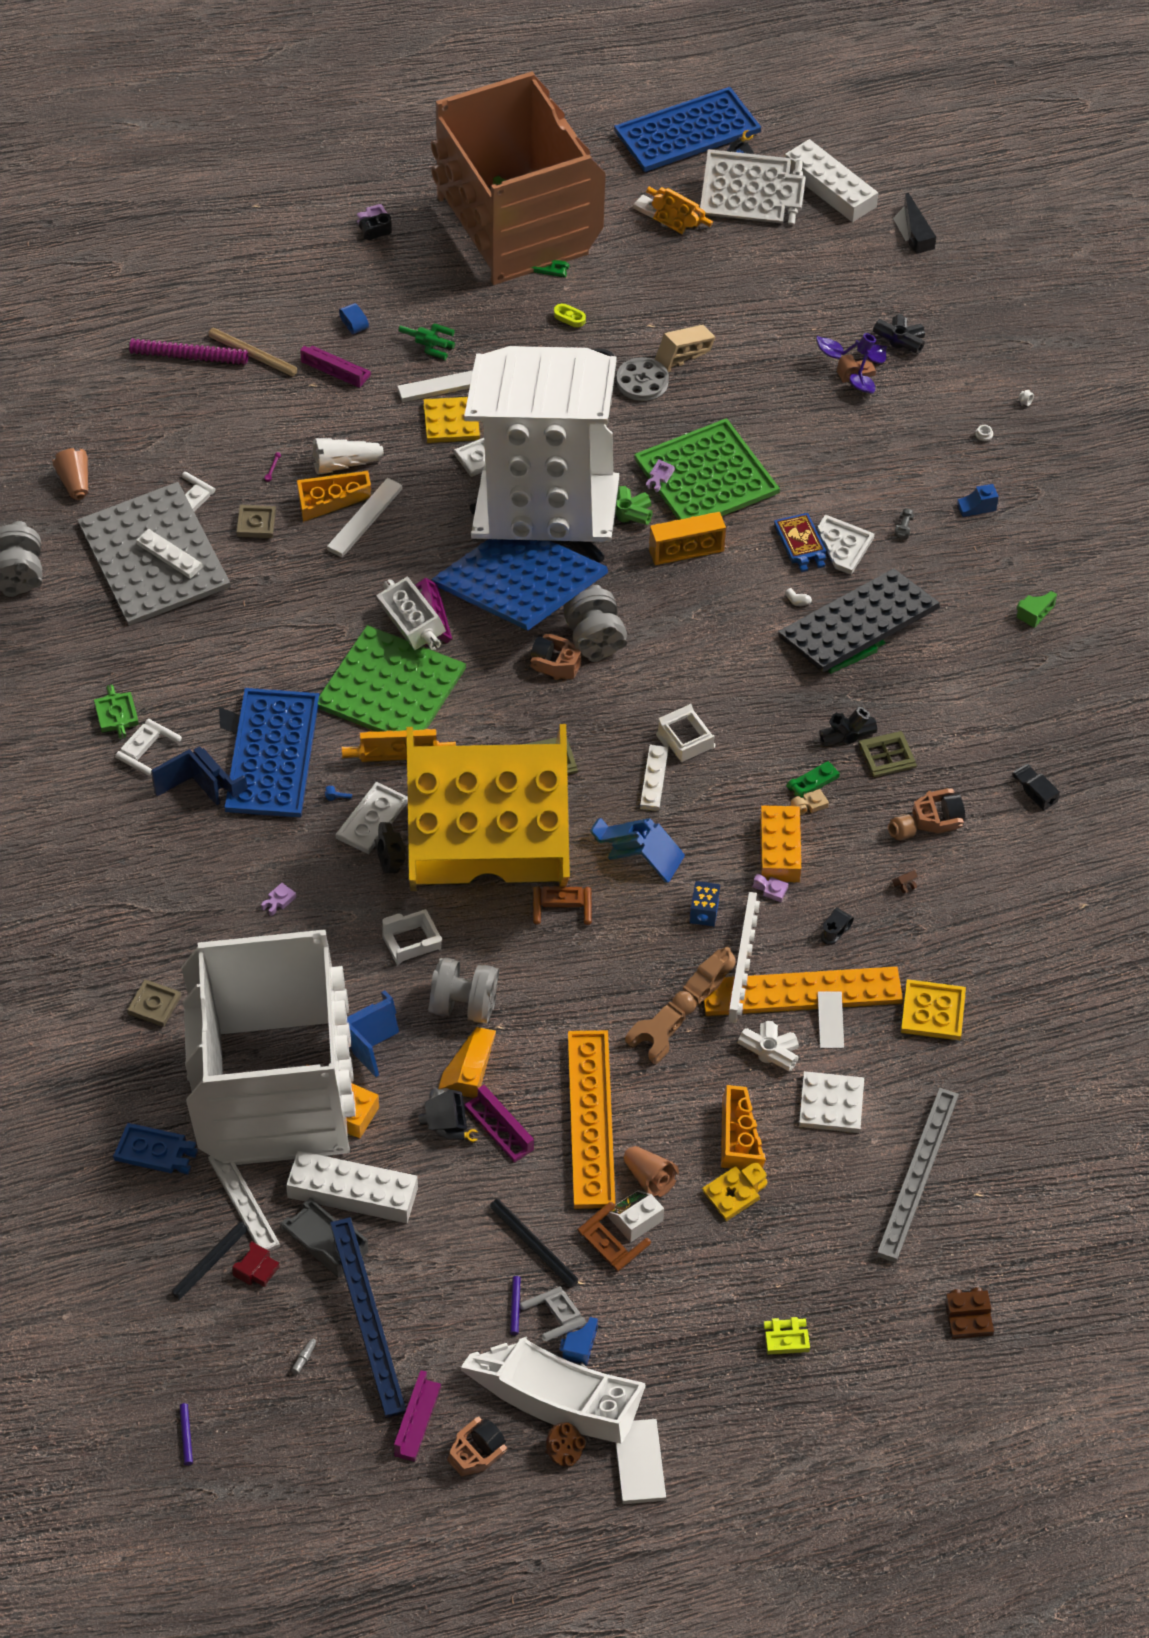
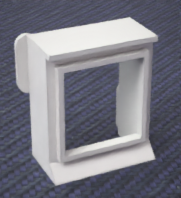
(691, 748)
(398, 923)

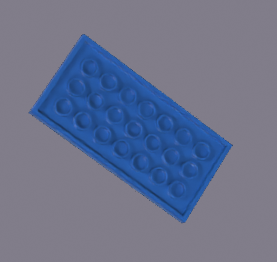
(687, 129)
(273, 751)

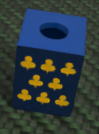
(704, 903)

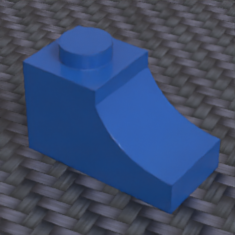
(980, 501)
(579, 1344)

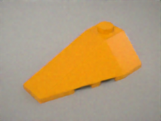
(469, 1064)

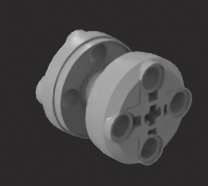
(19, 559)
(595, 623)
(449, 987)

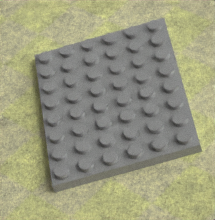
(136, 577)

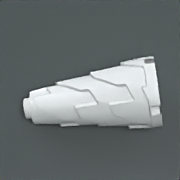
(342, 454)

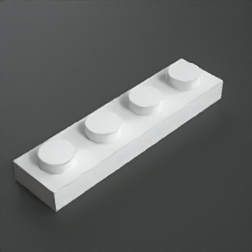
(169, 553)
(654, 778)

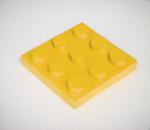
(446, 421)
(933, 1009)

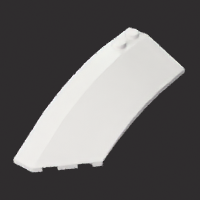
(557, 1389)

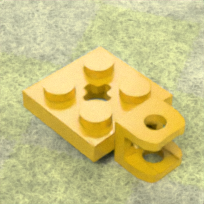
(745, 1186)

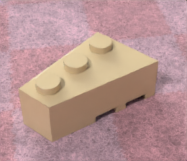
(684, 344)

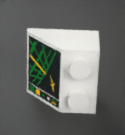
(637, 1214)

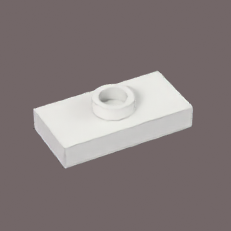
(644, 205)

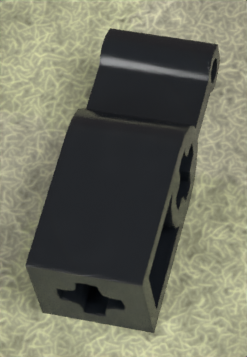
(1037, 787)

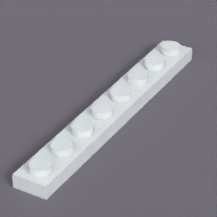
(743, 963)

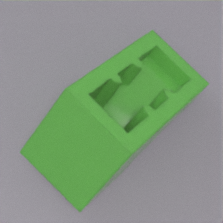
(1034, 609)

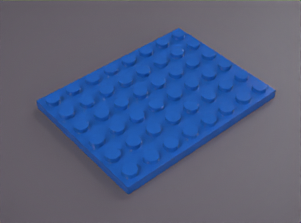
(520, 578)

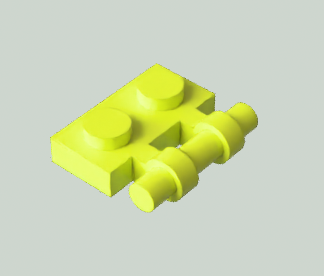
(786, 1341)

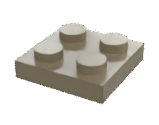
(256, 521)
(154, 1003)

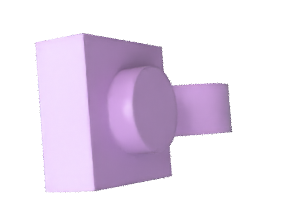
(371, 211)
(772, 889)

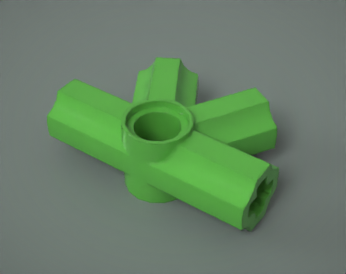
(632, 508)

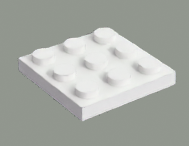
(831, 1102)

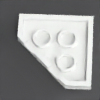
(844, 543)

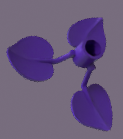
(865, 346)

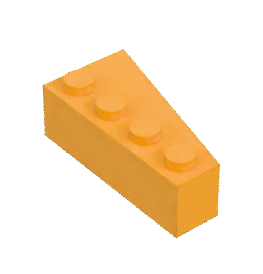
(332, 493)
(739, 1134)

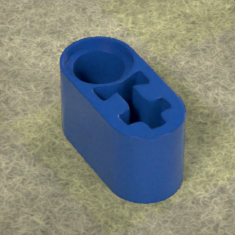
(353, 318)

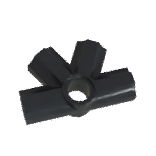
(900, 334)
(848, 729)

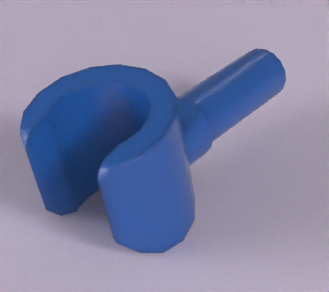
(331, 794)

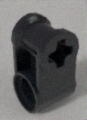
(377, 226)
(836, 926)

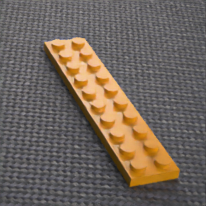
(801, 990)
(591, 1119)

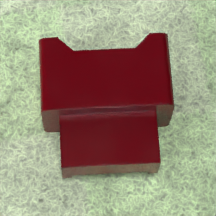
(256, 1266)

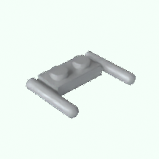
(561, 1308)

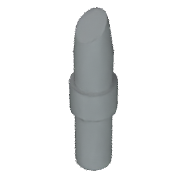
(303, 1356)

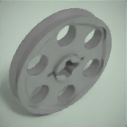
(636, 382)

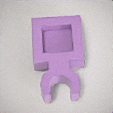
(660, 473)
(279, 897)

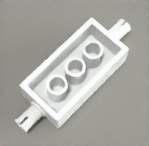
(411, 613)

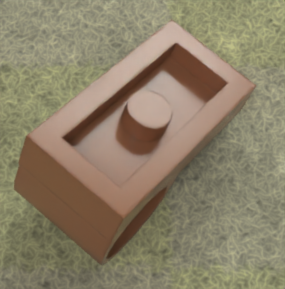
(848, 366)

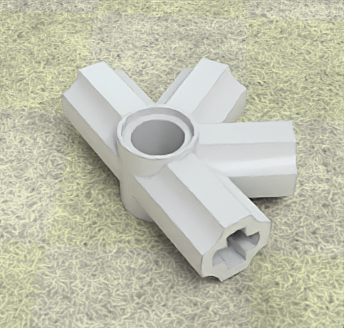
(770, 1047)

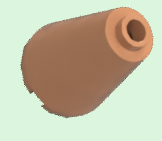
(73, 471)
(651, 1171)

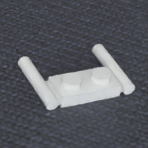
(199, 493)
(141, 741)

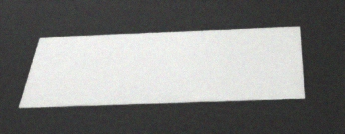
(830, 1020)

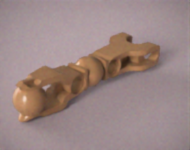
(669, 1019)

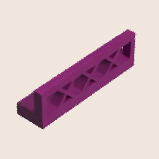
(334, 365)
(431, 594)
(505, 1119)
(416, 1418)

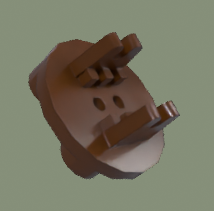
(557, 1441)

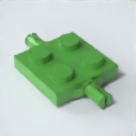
(116, 712)

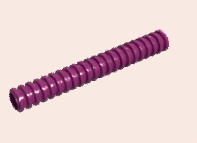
(188, 351)

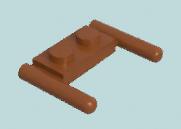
(562, 898)
(606, 1243)

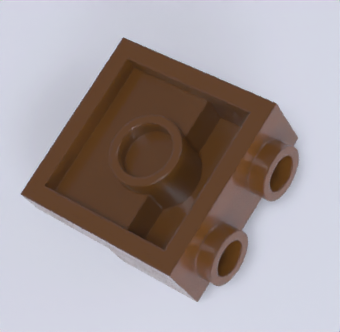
(969, 1313)

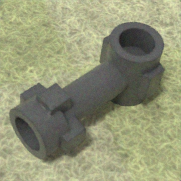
(903, 530)

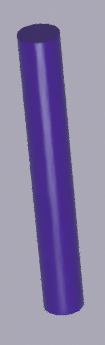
(515, 1305)
(186, 1436)

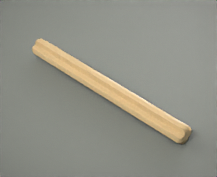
(253, 352)

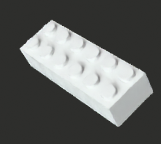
(833, 181)
(352, 1186)

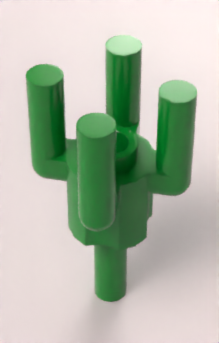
(430, 338)

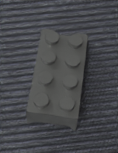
(313, 1232)

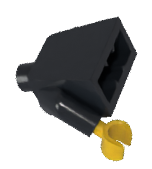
(446, 1115)

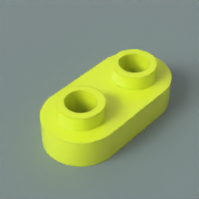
(569, 315)

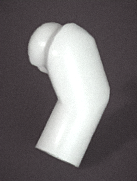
(798, 599)

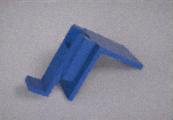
(641, 838)
(371, 1027)

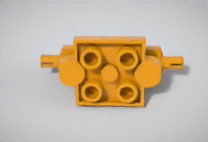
(676, 210)

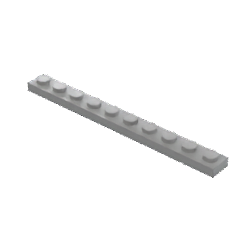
(917, 1175)

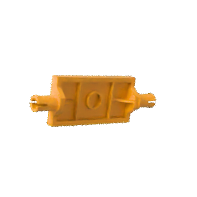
(390, 745)

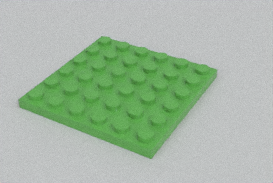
(711, 472)
(390, 683)

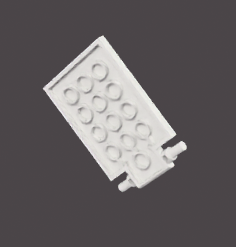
(752, 187)

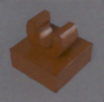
(906, 879)

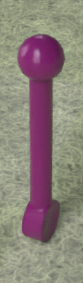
(268, 477)

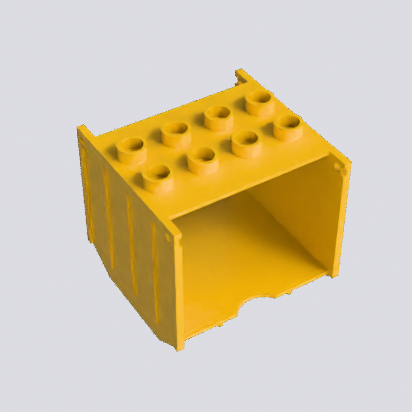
(488, 812)

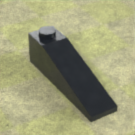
(919, 232)

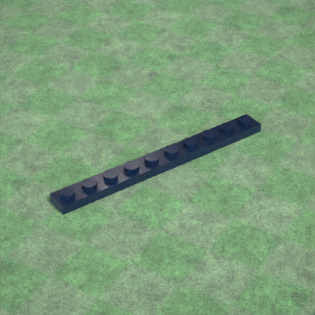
(368, 1318)

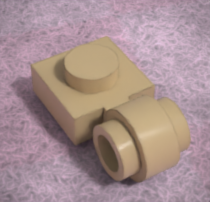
(813, 801)

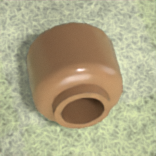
(902, 827)

